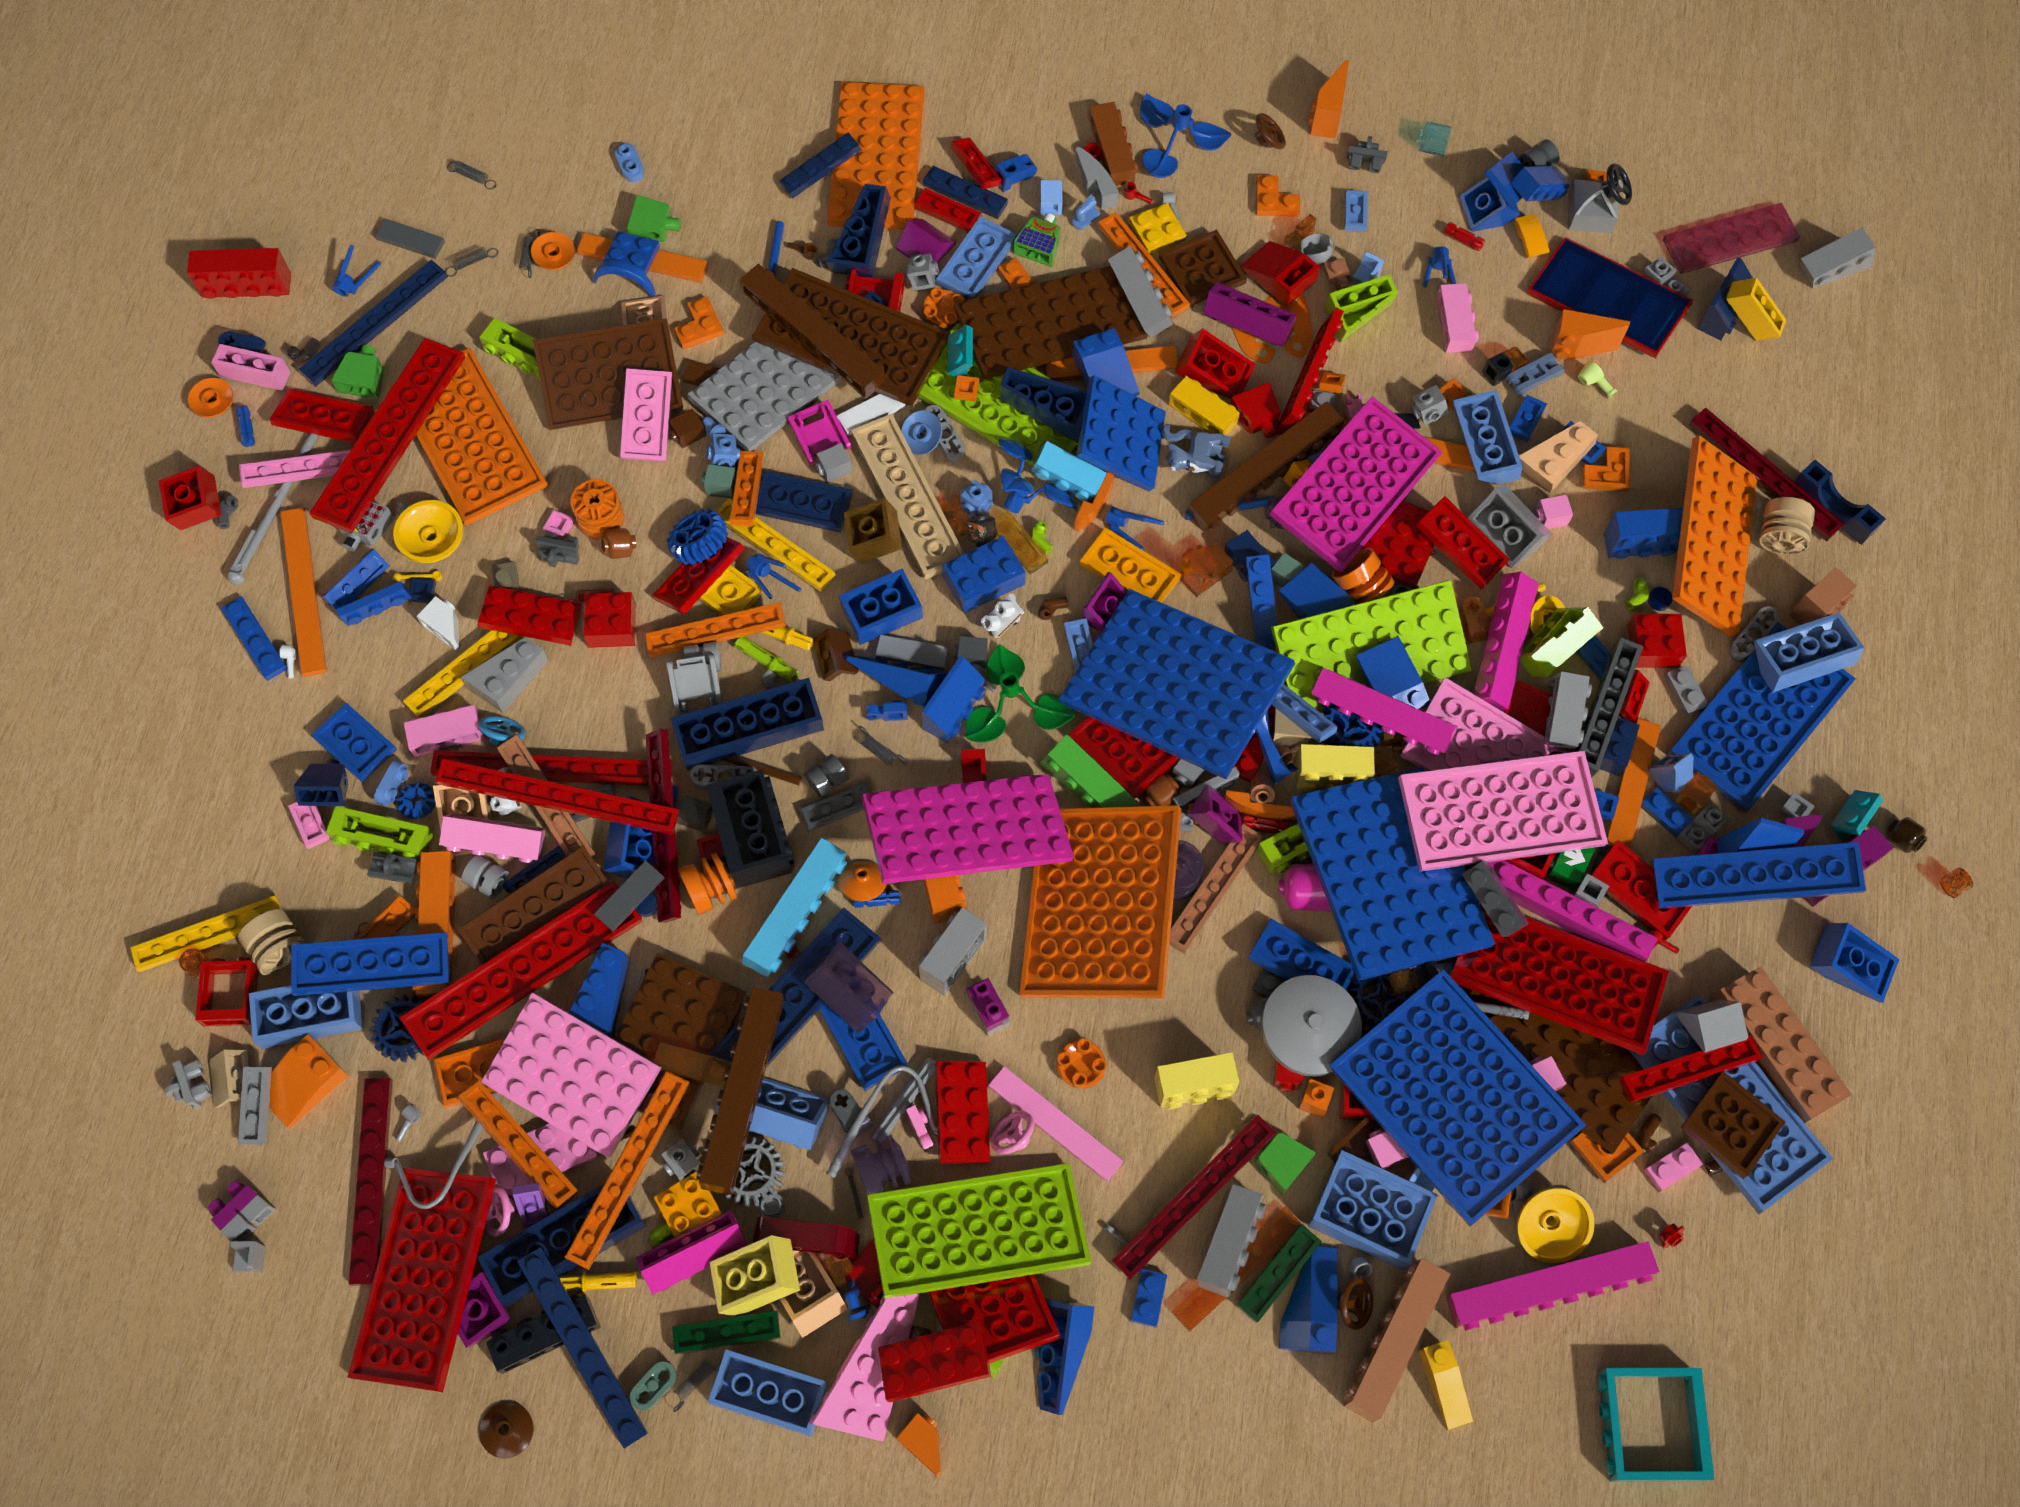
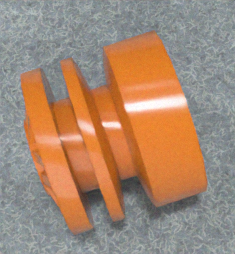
(596, 508)
(1364, 577)
(707, 883)

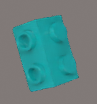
(960, 351)
(1856, 813)

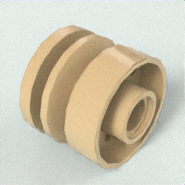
(1787, 526)
(270, 941)

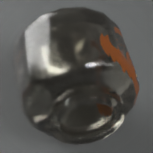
(981, 528)

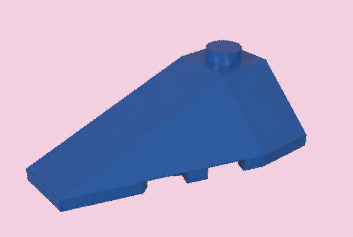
(911, 683)
(1312, 1308)
(1063, 1356)

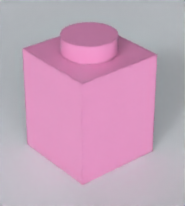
(1554, 511)

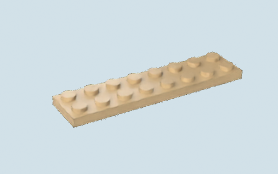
(909, 493)

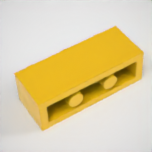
(1756, 309)
(1203, 407)

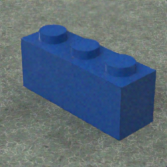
(1541, 183)

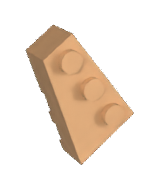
(1558, 455)

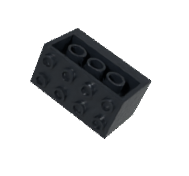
(750, 828)

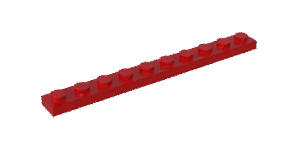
(560, 767)
(557, 796)

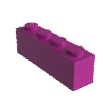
(1249, 314)

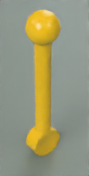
(437, 576)

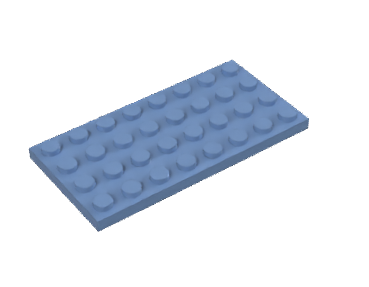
(1792, 1153)

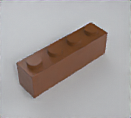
(1112, 137)

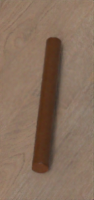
(767, 770)

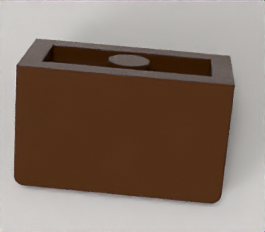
(832, 652)
(1354, 1141)

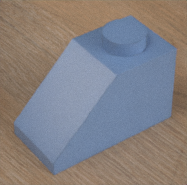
(1673, 772)

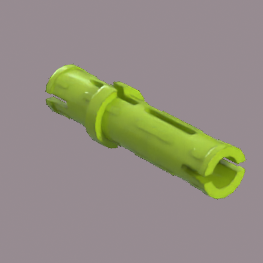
(770, 661)

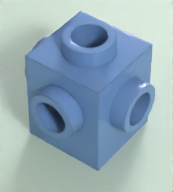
(719, 453)
(976, 498)

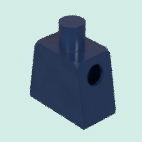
(322, 785)

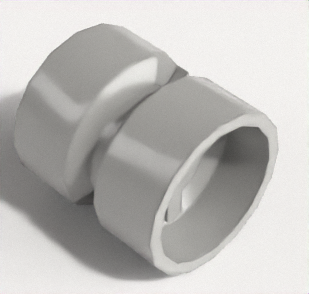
(706, 649)
(482, 875)

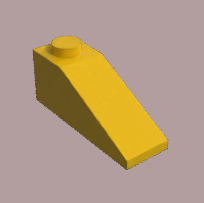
(1446, 1383)

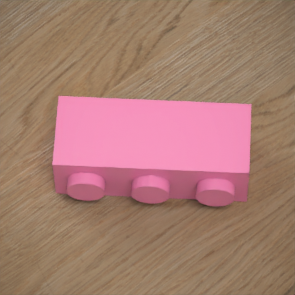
(1457, 318)
(251, 367)
(443, 730)

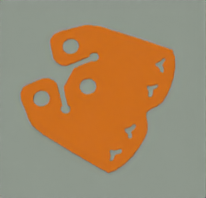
(1301, 327)

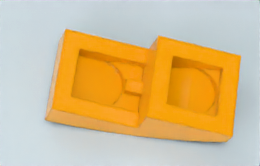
(1532, 235)

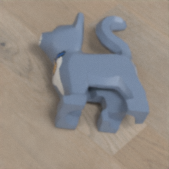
(1201, 447)

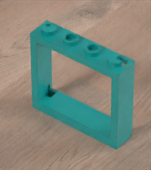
(1697, 1417)

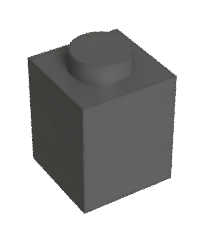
(973, 650)

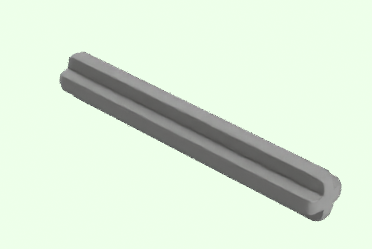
(903, 1101)

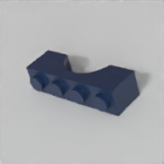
(1858, 520)

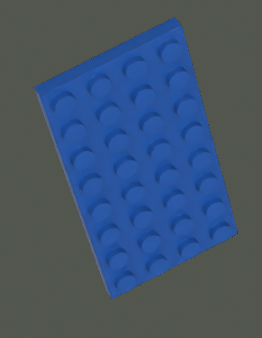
(1754, 732)

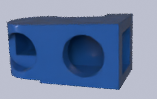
(1015, 170)

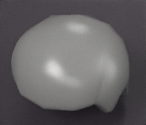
(1317, 247)

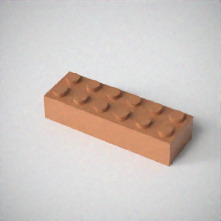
(1787, 1049)
(1396, 1341)

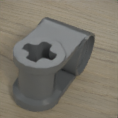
(848, 1114)

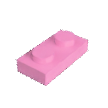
(309, 824)
(1673, 1167)

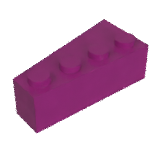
(1872, 848)

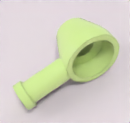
(1591, 374)

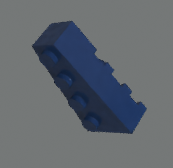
(862, 234)
(1045, 400)

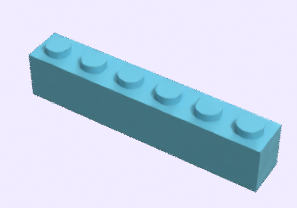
(794, 908)

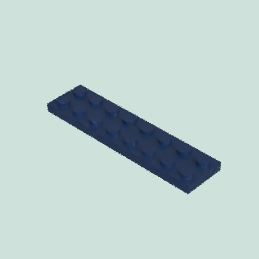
(799, 1001)

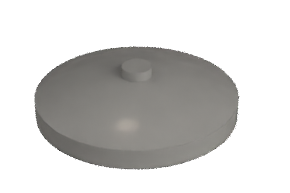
(1310, 1024)

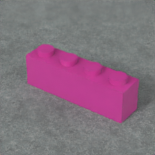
(690, 1252)

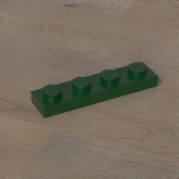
(1278, 1273)
(726, 1332)

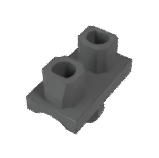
(1367, 152)
(557, 550)
(392, 867)

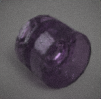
(1189, 876)
(881, 1166)

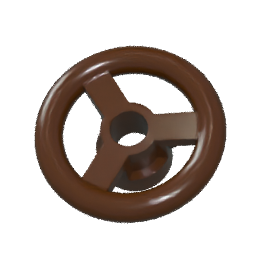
(1267, 133)
(1352, 1302)

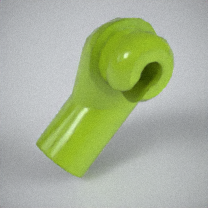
(1640, 593)

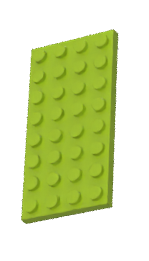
(989, 414)
(1421, 617)
(977, 1230)

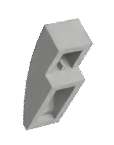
(1096, 179)

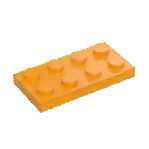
(1130, 566)

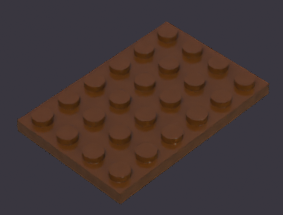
(587, 370)
(680, 1010)

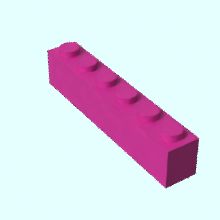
(1506, 639)
(1384, 710)

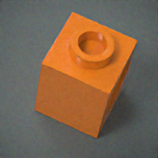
(1316, 1098)

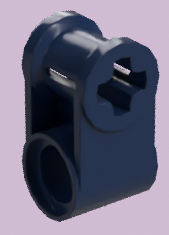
(242, 341)

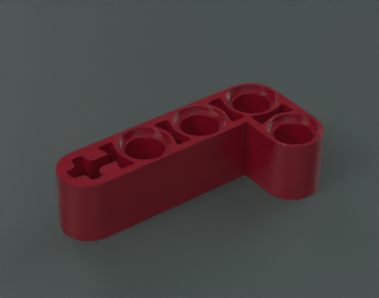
(811, 1236)

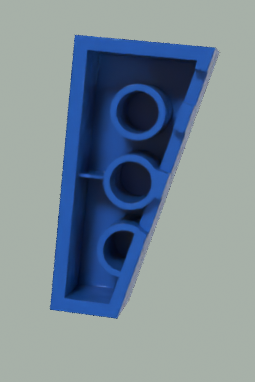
(602, 990)

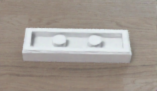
(868, 411)

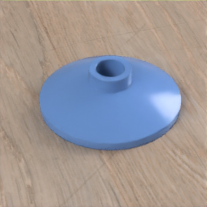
(914, 428)

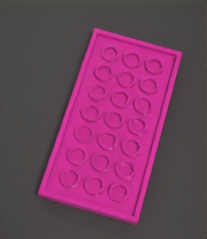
(1355, 484)
(966, 828)

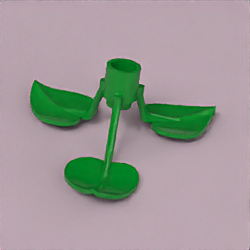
(1005, 670)

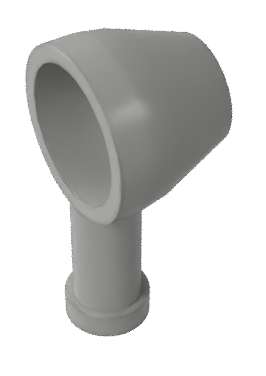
(1521, 1192)

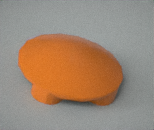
(939, 307)
(1081, 1063)

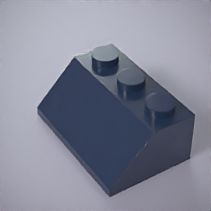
(1720, 313)

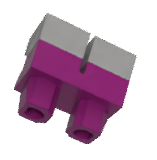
(987, 1006)
(228, 1216)

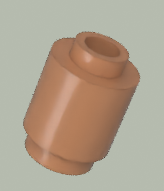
(1262, 789)

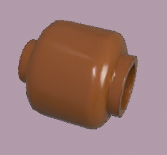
(618, 543)
(1162, 791)

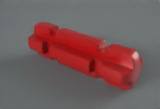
(1464, 236)
(1265, 824)

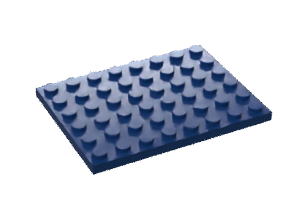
(1177, 683)
(1373, 884)
(1457, 1097)

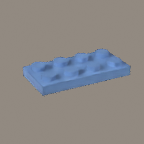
(976, 258)

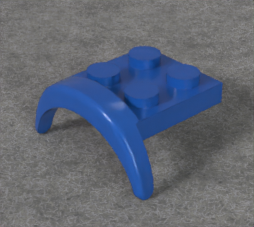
(630, 258)

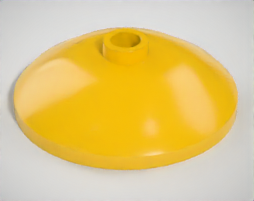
(423, 522)
(1561, 1237)

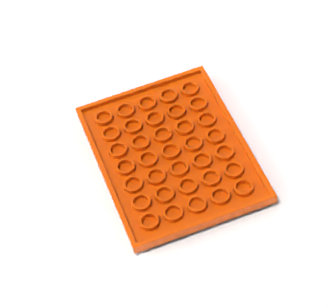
(1108, 913)

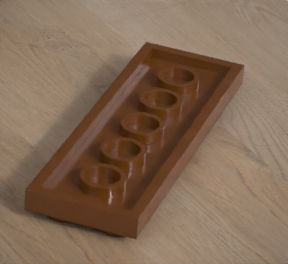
(533, 905)

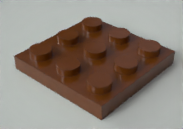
(1200, 265)
(1733, 1124)

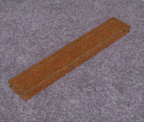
(1266, 1243)

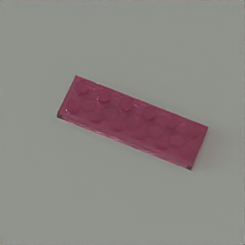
(1731, 238)

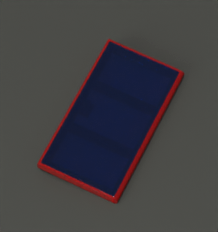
(1599, 286)

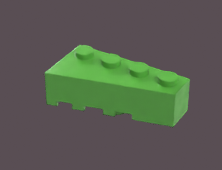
(1084, 776)

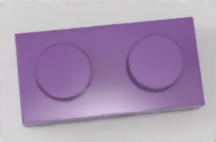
(530, 1203)

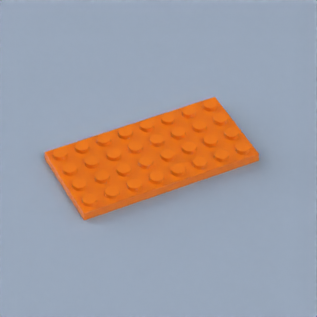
(888, 130)
(477, 446)
(1714, 537)

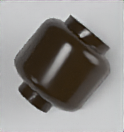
(1907, 835)

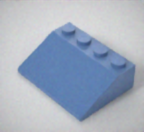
(1373, 1211)

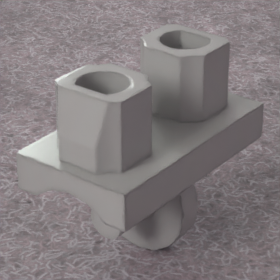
(192, 1093)

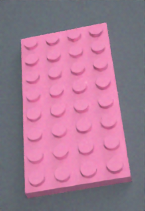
(1502, 810)

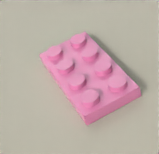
(646, 415)
(560, 1148)

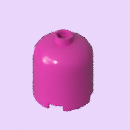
(1303, 889)

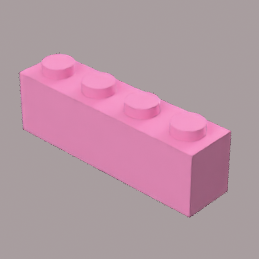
(491, 836)

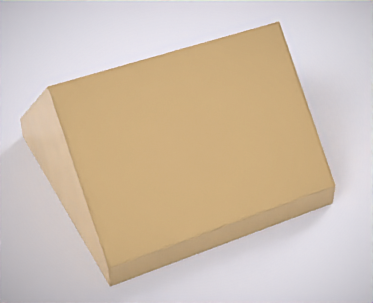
(1288, 733)

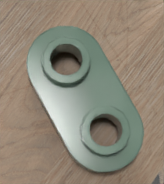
(651, 1383)

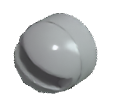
(1361, 1267)

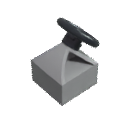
(1595, 203)

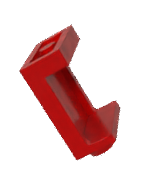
(887, 289)

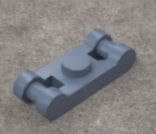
(1535, 374)

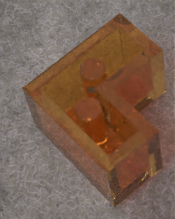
(1204, 567)

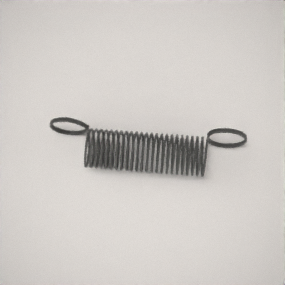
(466, 172)
(528, 256)
(467, 263)
(880, 748)
(690, 1381)

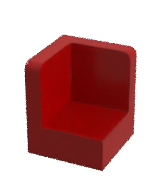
(973, 765)

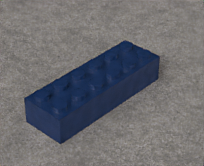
(747, 723)
(555, 1237)

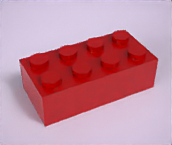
(239, 272)

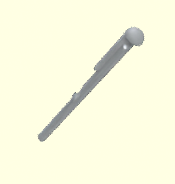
(254, 539)

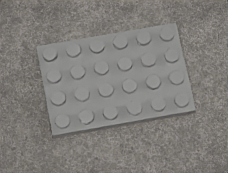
(759, 393)

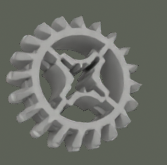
(755, 1161)

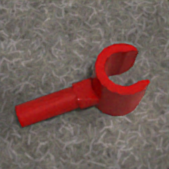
(1132, 193)
(1663, 942)

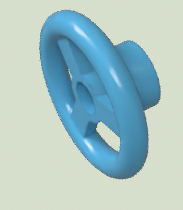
(501, 732)

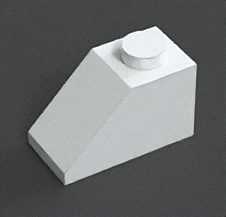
(441, 621)

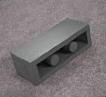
(1495, 899)

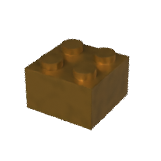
(872, 530)

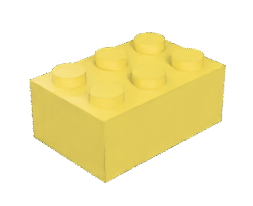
(1332, 766)
(1196, 1081)
(754, 1276)

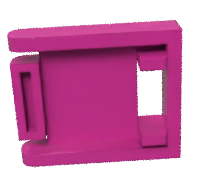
(819, 434)

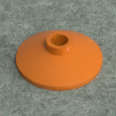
(550, 244)
(206, 391)
(858, 887)

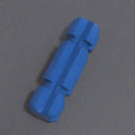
(245, 426)
(892, 897)

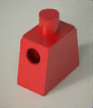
(1258, 410)

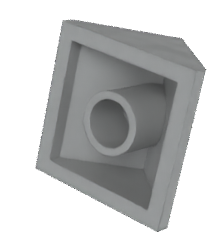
(1715, 1024)

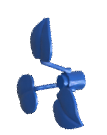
(1155, 113)
(1020, 487)

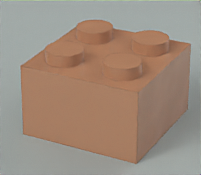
(1824, 598)

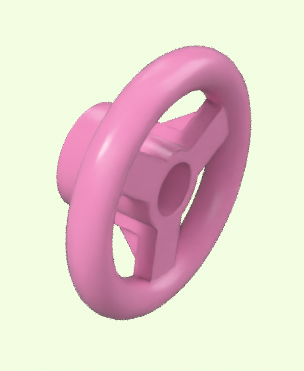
(1014, 1135)
(502, 1209)

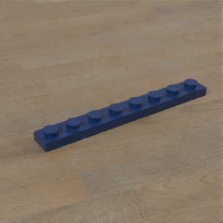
(373, 322)
(582, 1347)

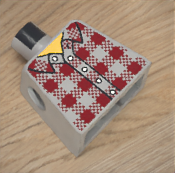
(369, 528)

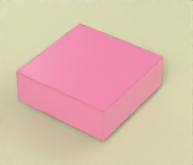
(558, 524)

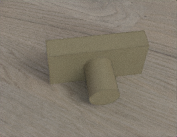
(506, 575)

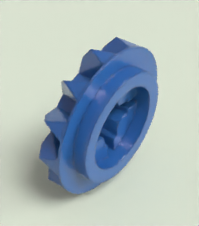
(423, 807)

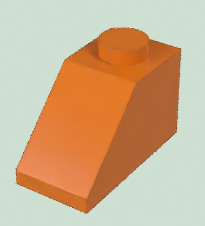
(922, 1441)

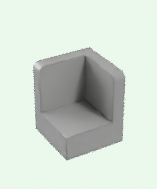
(248, 1256)

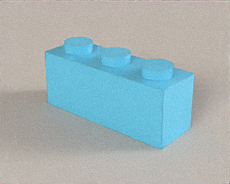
(1068, 472)

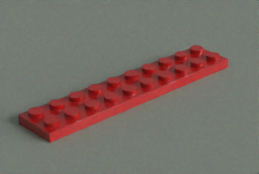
(387, 435)
(513, 975)

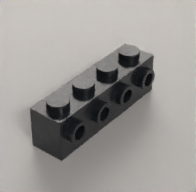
(534, 1337)

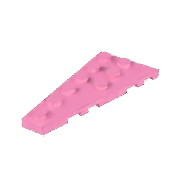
(857, 1396)

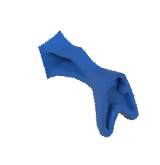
(1276, 766)

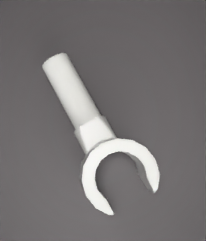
(290, 654)

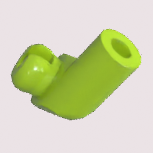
(1039, 534)
(659, 1234)

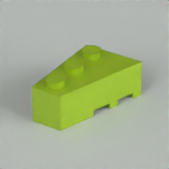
(1361, 303)

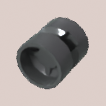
(1542, 154)
(828, 774)

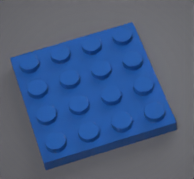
(1121, 433)

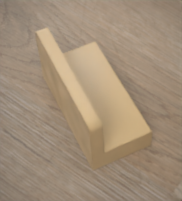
(227, 1075)

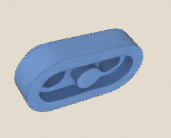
(628, 161)
(387, 789)

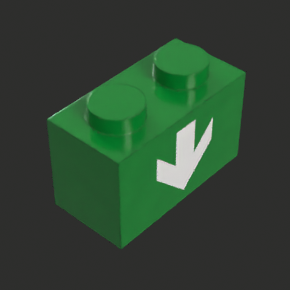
(1570, 867)

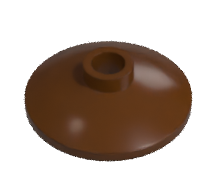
(519, 1433)

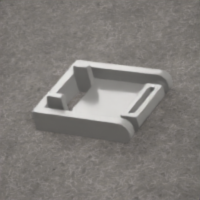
(693, 681)

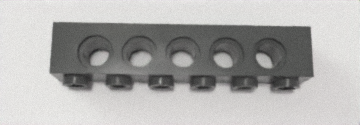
(1608, 701)

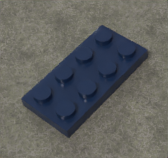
(803, 501)

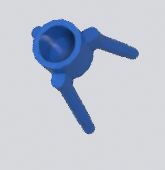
(1441, 261)
(344, 283)
(1119, 518)
(759, 566)

